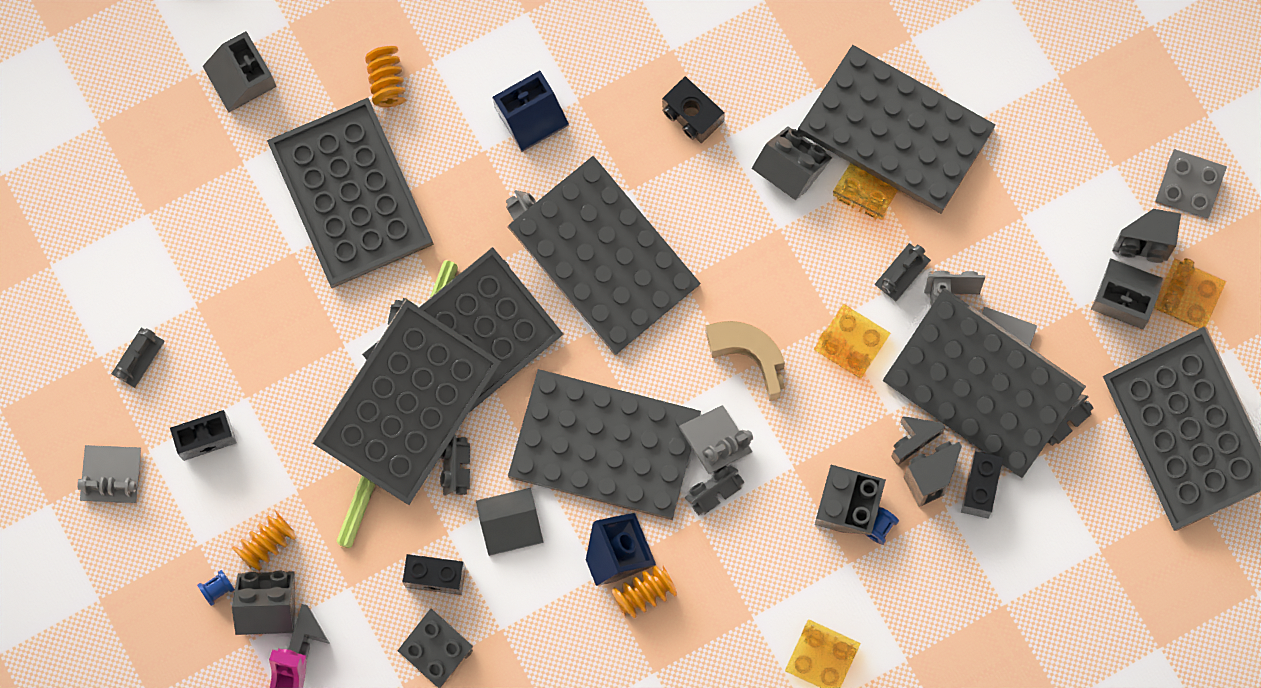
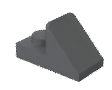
(921, 434)
(305, 628)

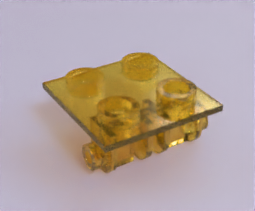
(865, 191)
(1189, 293)
(852, 341)
(822, 656)

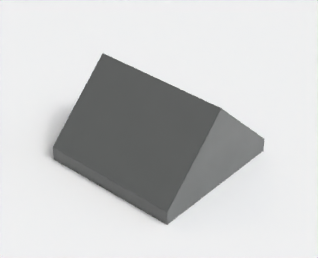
(509, 521)

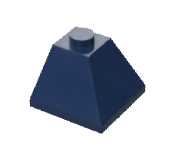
(617, 549)

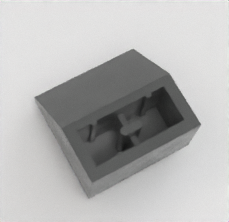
(238, 72)
(791, 162)
(1150, 236)
(1127, 294)
(931, 475)
(849, 501)
(264, 603)

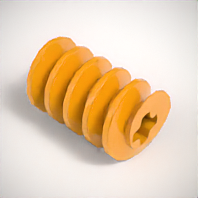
(383, 76)
(265, 542)
(644, 591)

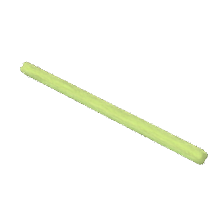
(365, 487)

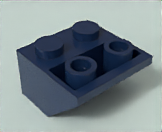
(530, 111)

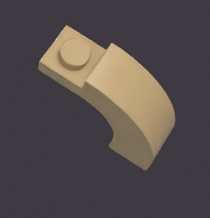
(748, 340)

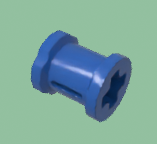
(883, 524)
(215, 587)

